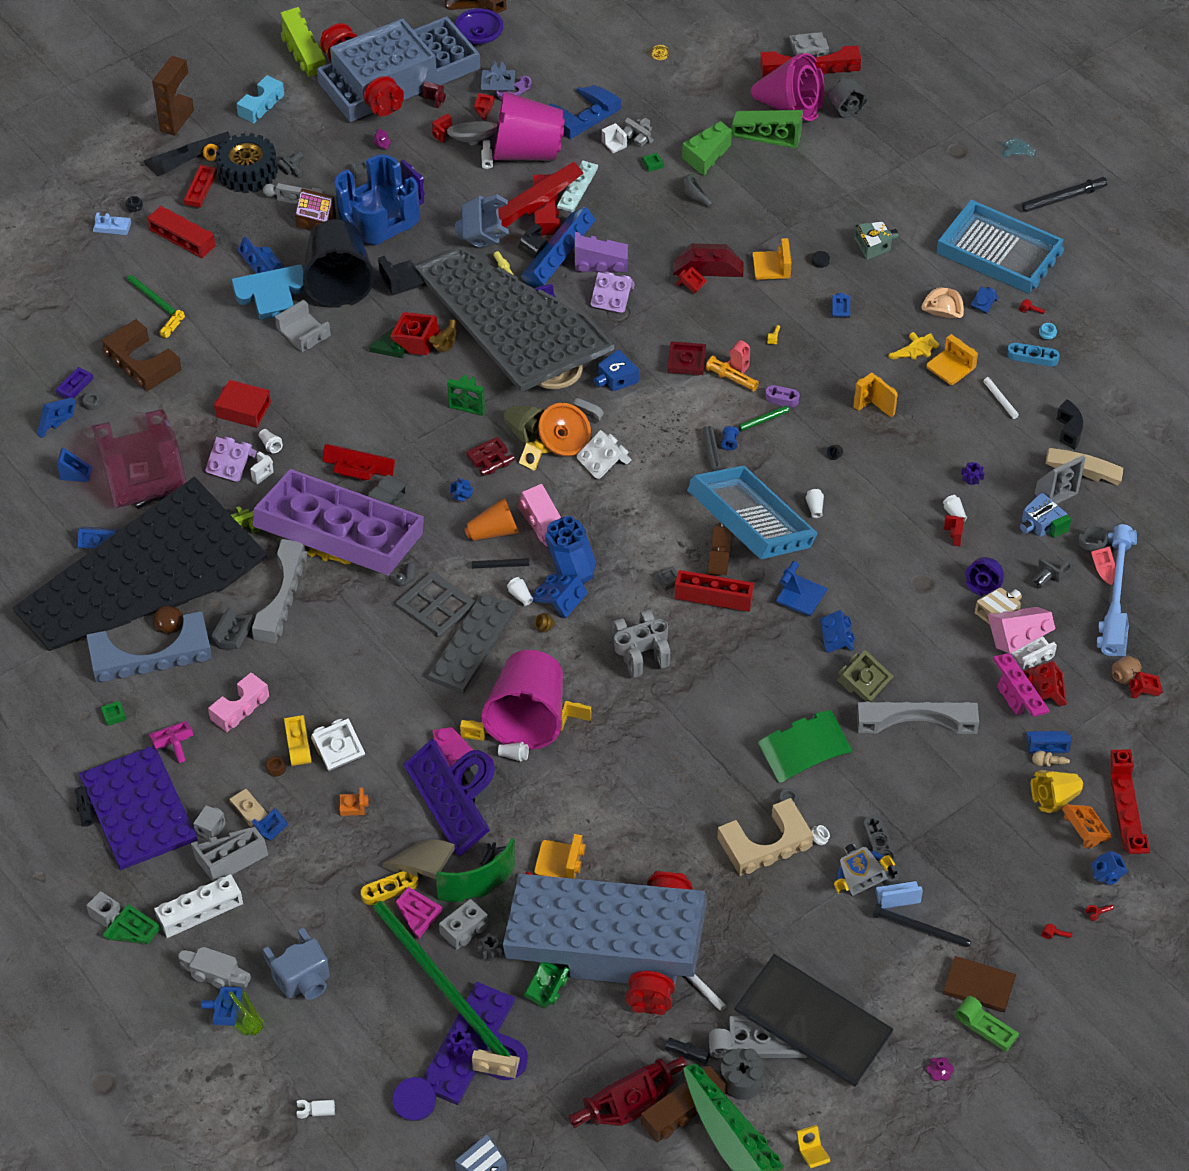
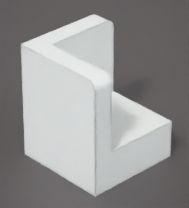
(614, 138)

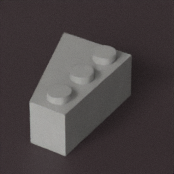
(230, 853)

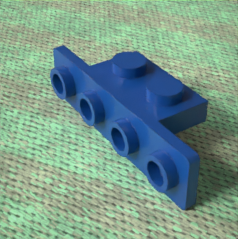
(259, 258)

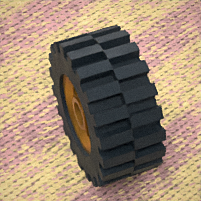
(246, 162)

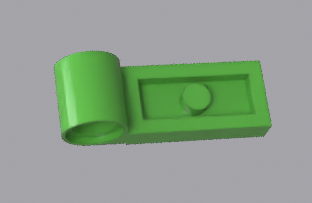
(984, 1024)

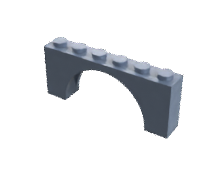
(188, 648)

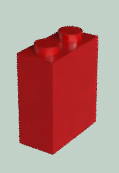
(242, 403)

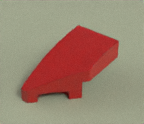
(483, 105)

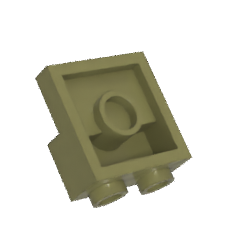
(864, 676)

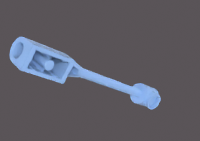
(1115, 623)

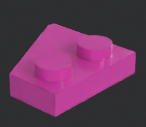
(451, 743)
(418, 911)

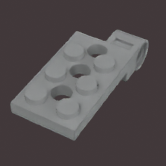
(723, 1041)

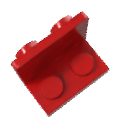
(1048, 682)

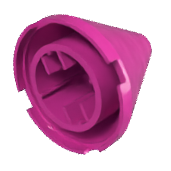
(793, 87)

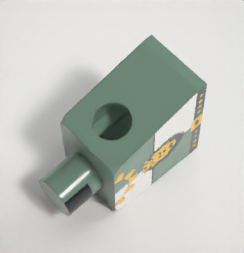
(874, 238)

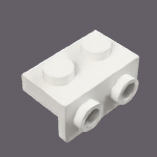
(1034, 653)

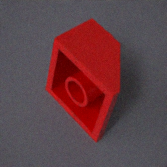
(414, 332)

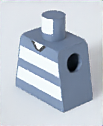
(481, 1157)

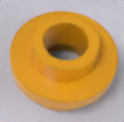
(206, 152)

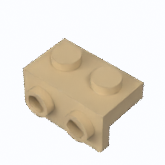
(495, 1064)

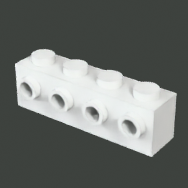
(198, 906)

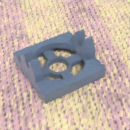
(498, 77)

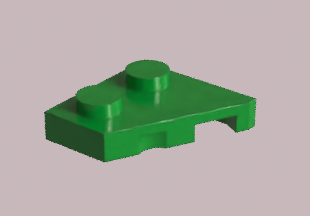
(132, 927)

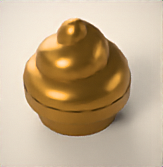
(544, 622)

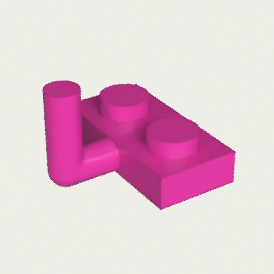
(173, 735)

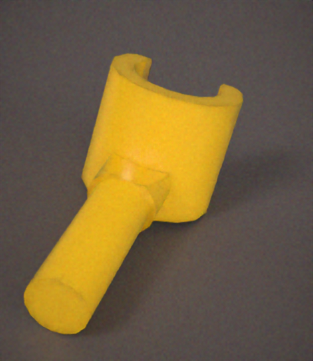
(772, 337)

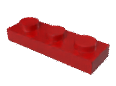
(200, 186)

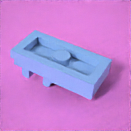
(111, 225)

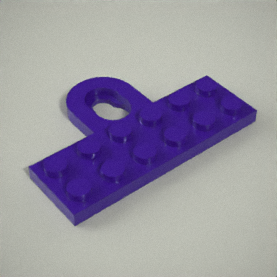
(447, 796)
(453, 1074)

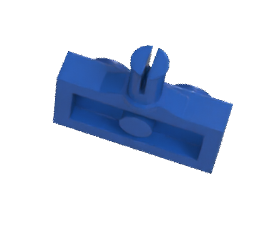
(224, 1006)

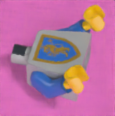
(861, 869)

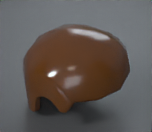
(168, 619)

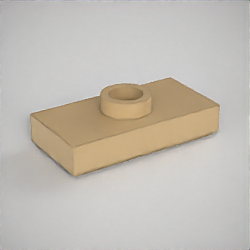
(248, 807)

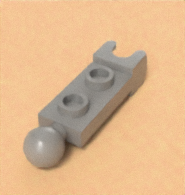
(286, 192)

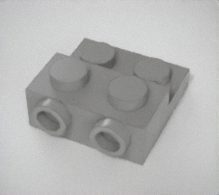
(809, 43)

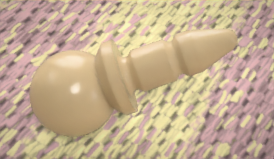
(1042, 758)

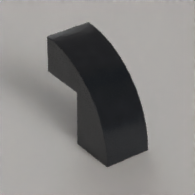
(1073, 421)

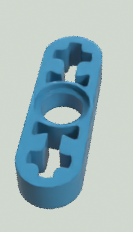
(1045, 360)

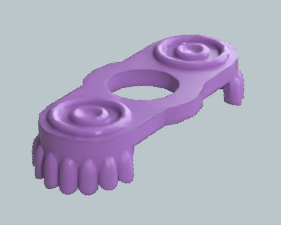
(522, 85)

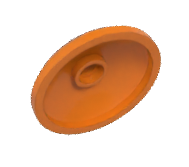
(572, 425)

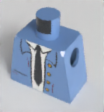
(1039, 514)

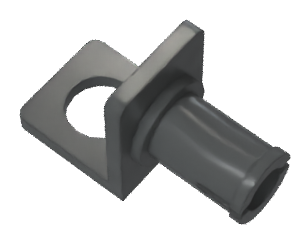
(1049, 571)

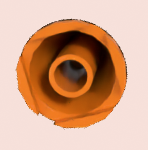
(492, 523)

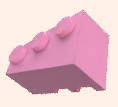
(1020, 627)

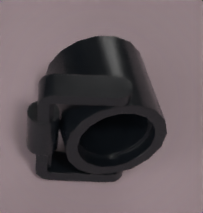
(532, 242)

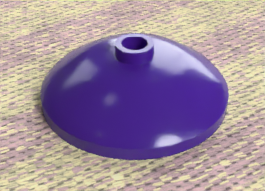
(479, 25)

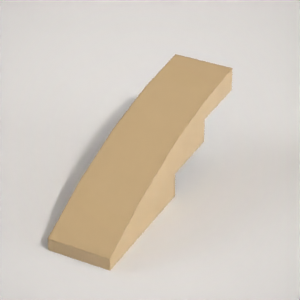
(1093, 467)

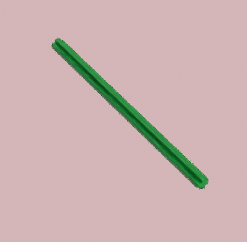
(440, 979)

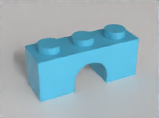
(269, 93)

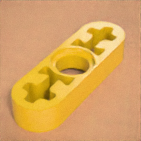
(385, 895)

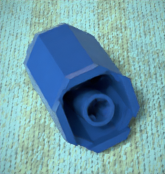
(570, 548)

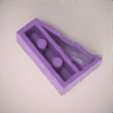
(600, 256)

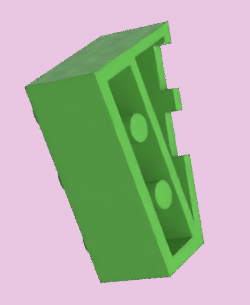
(706, 147)

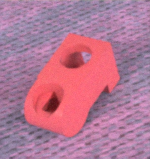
(740, 356)

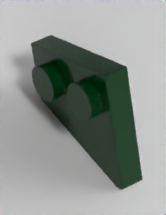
(387, 346)

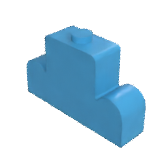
(269, 290)

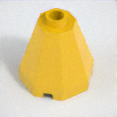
(1055, 789)

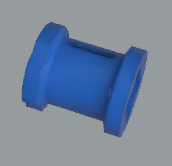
(730, 434)

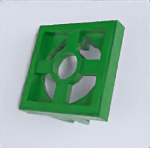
(475, 405)

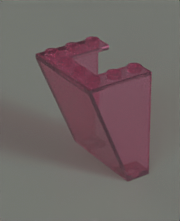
(140, 463)

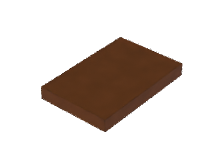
(983, 982)

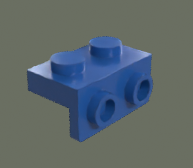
(837, 631)

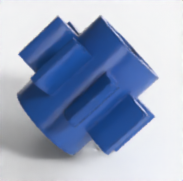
(461, 489)

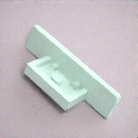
(577, 188)

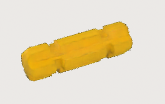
(172, 323)

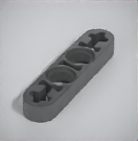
(885, 849)

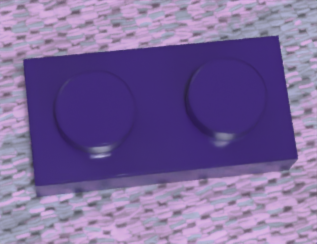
(74, 383)

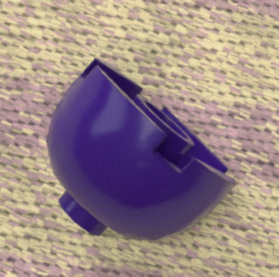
(984, 576)

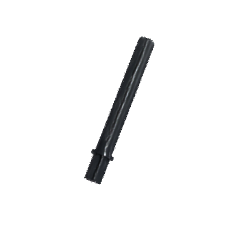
(1089, 186)

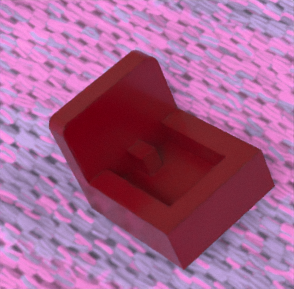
(434, 92)

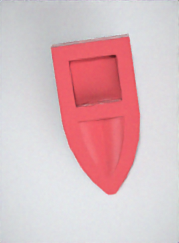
(1104, 564)

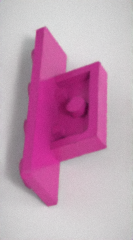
(1017, 688)

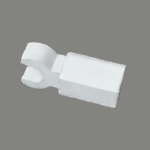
(487, 161)
(316, 1108)

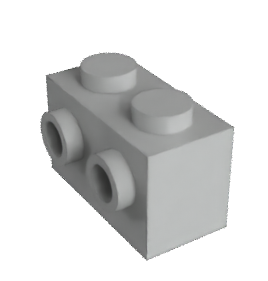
(463, 924)

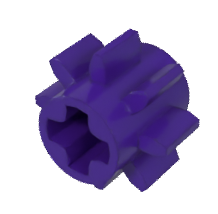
(972, 473)
(455, 1037)

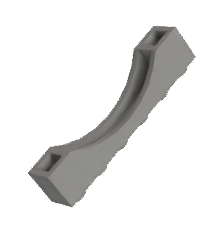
(270, 619)
(959, 717)

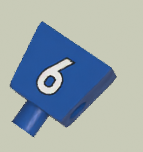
(616, 372)

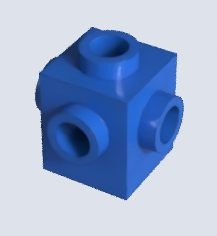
(1109, 868)

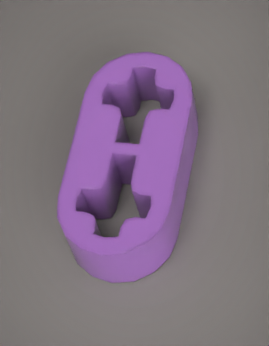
(782, 396)

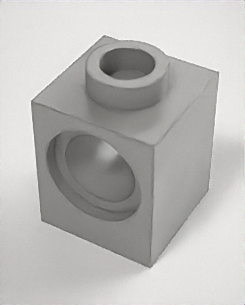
(209, 822)
(101, 903)

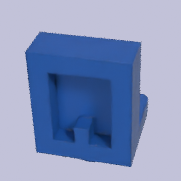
(840, 305)

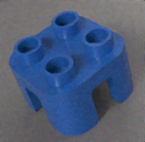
(381, 204)

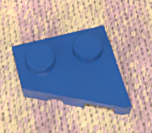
(54, 414)

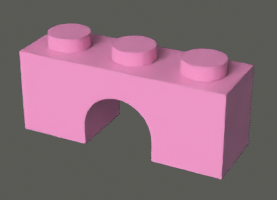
(229, 713)

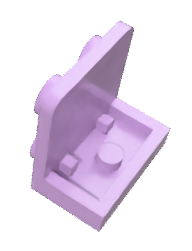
(611, 292)
(229, 458)

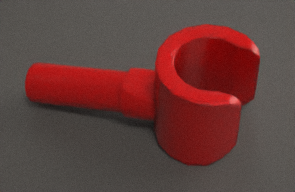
(1027, 304)
(1092, 908)
(1050, 930)

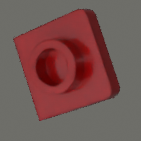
(440, 127)
(691, 279)
(955, 525)
(1145, 683)

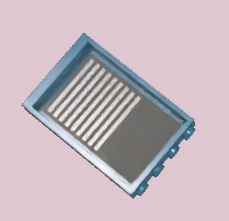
(1000, 246)
(752, 512)

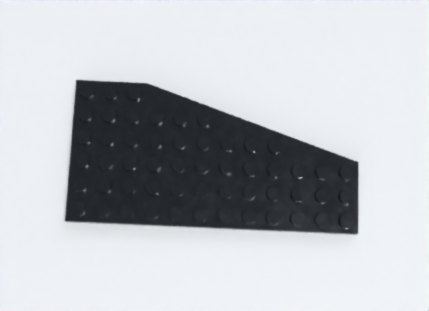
(158, 560)

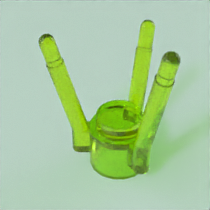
(251, 1023)

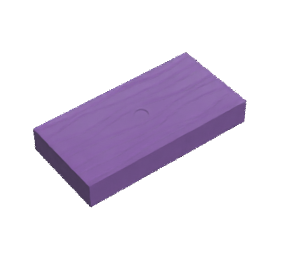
(338, 521)

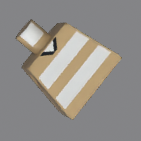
(998, 602)

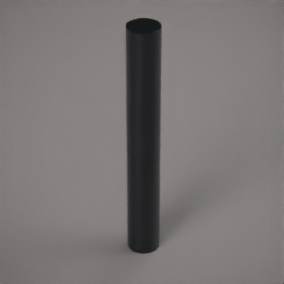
(500, 563)

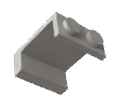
(301, 327)

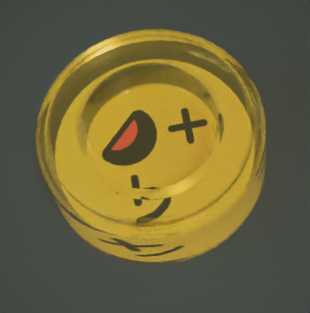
(660, 52)

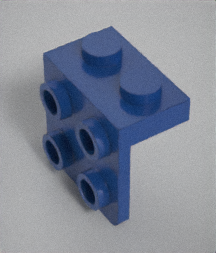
(562, 591)

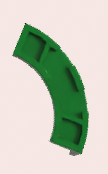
(804, 745)
(477, 882)

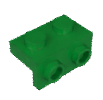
(545, 984)

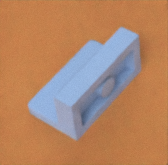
(899, 894)

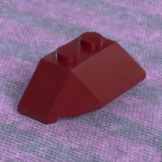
(709, 260)

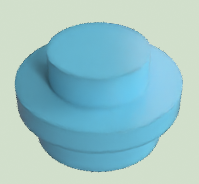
(1048, 331)

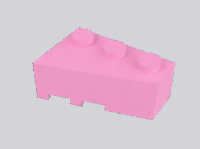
(538, 510)

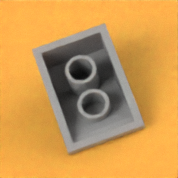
(1062, 481)

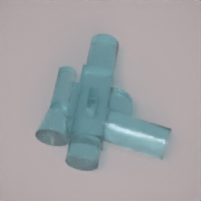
(1017, 147)

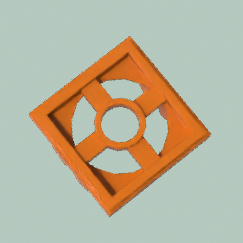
(1099, 831)

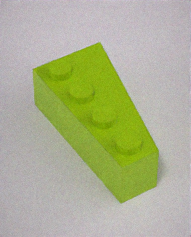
(301, 42)

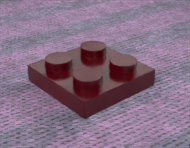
(686, 358)

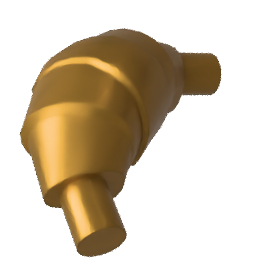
(445, 339)

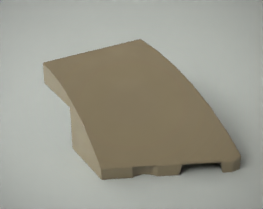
(422, 857)

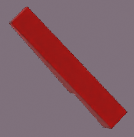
(539, 194)

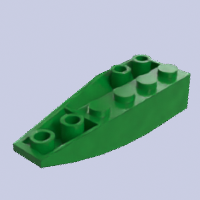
(728, 1128)

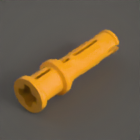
(724, 370)

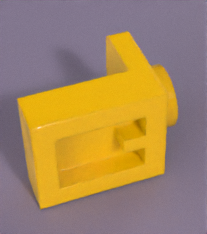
(473, 730)

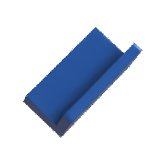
(93, 536)
(1048, 741)

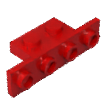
(357, 463)

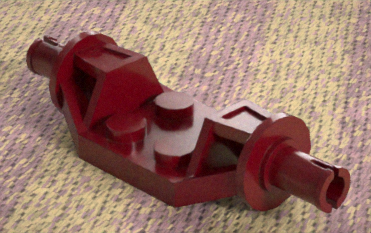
(629, 1095)

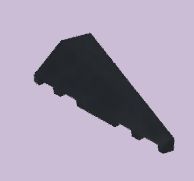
(170, 160)

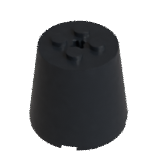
(337, 265)

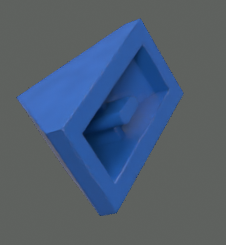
(73, 468)

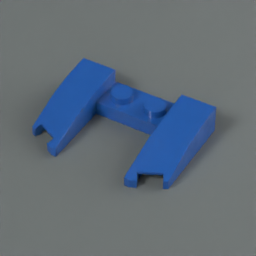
(603, 106)

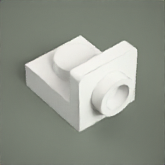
(262, 469)

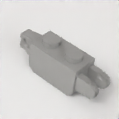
(214, 968)

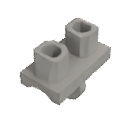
(641, 129)

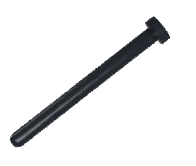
(879, 911)

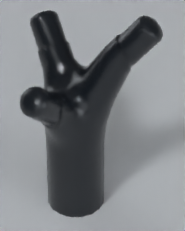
(491, 852)

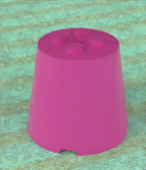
(528, 130)
(526, 701)

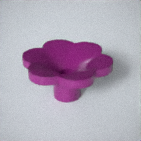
(381, 139)
(940, 1069)

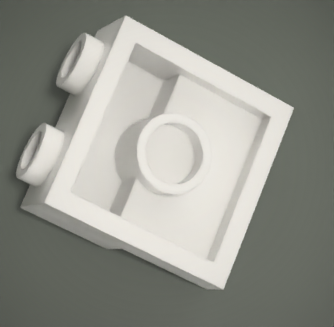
(337, 744)

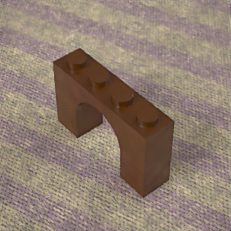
(171, 109)
(144, 372)

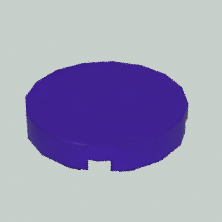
(414, 1099)

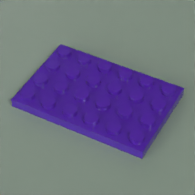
(138, 807)

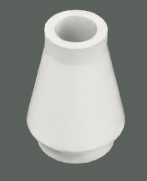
(271, 442)
(815, 502)
(954, 506)
(520, 591)
(515, 751)

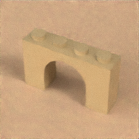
(750, 856)

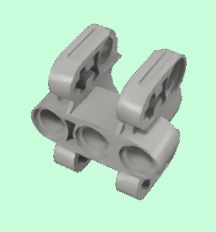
(640, 638)

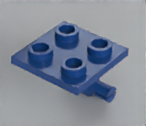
(799, 592)

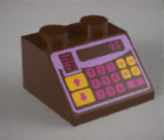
(314, 209)

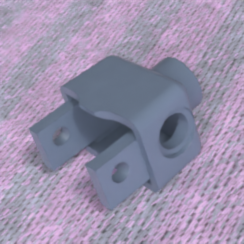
(481, 221)
(300, 968)

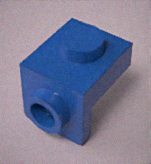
(984, 299)
(271, 824)

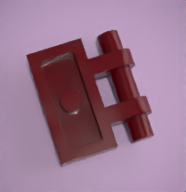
(487, 452)

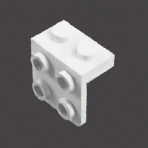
(602, 454)

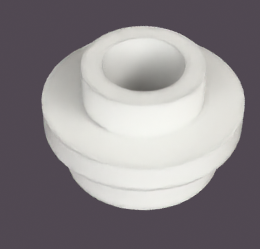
(820, 834)

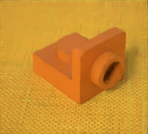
(353, 803)

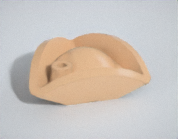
(944, 303)

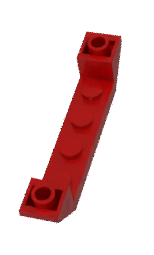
(1125, 803)

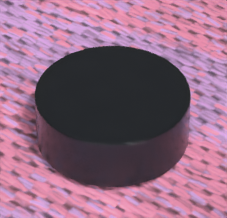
(820, 259)

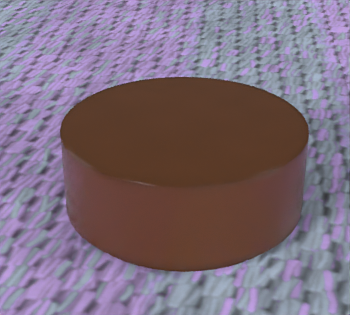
(275, 766)

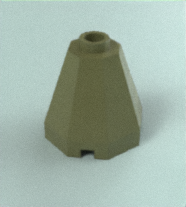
(524, 422)

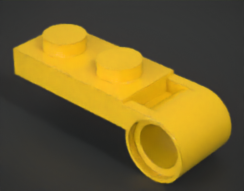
(297, 740)

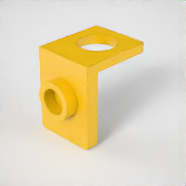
(536, 449)
(575, 710)
(812, 1151)

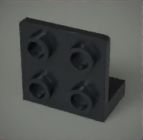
(399, 276)

